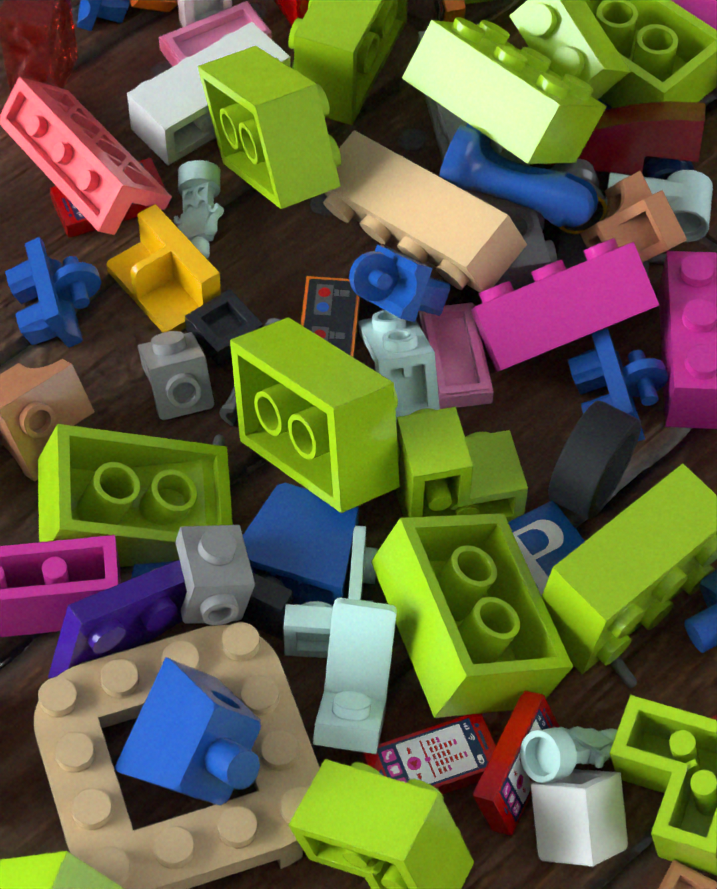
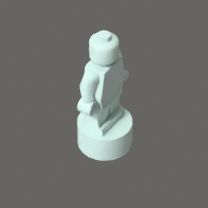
(198, 187)
(555, 751)

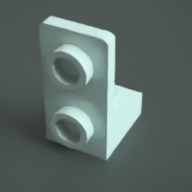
(404, 358)
(309, 624)
(356, 675)

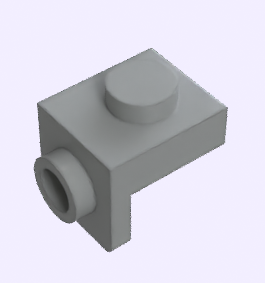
(177, 374)
(214, 573)

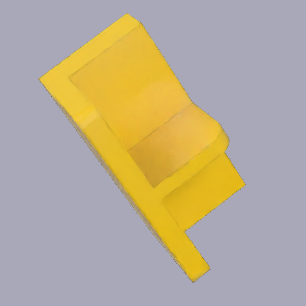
(165, 272)

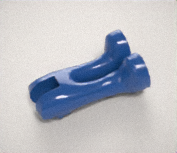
(554, 194)

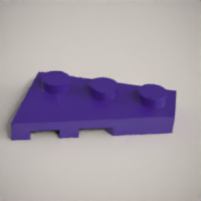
(120, 617)

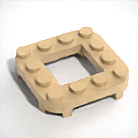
(199, 843)

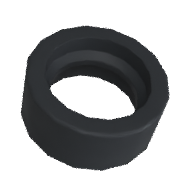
(594, 459)

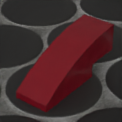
(643, 130)

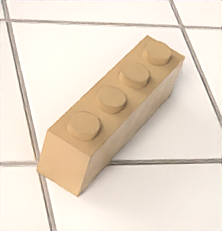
(423, 215)

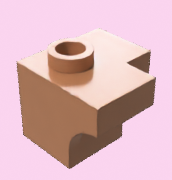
(637, 218)
(33, 406)

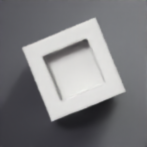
(580, 817)

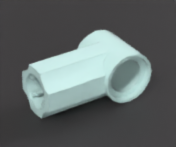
(688, 195)

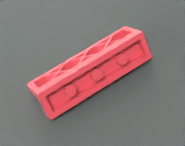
(78, 154)

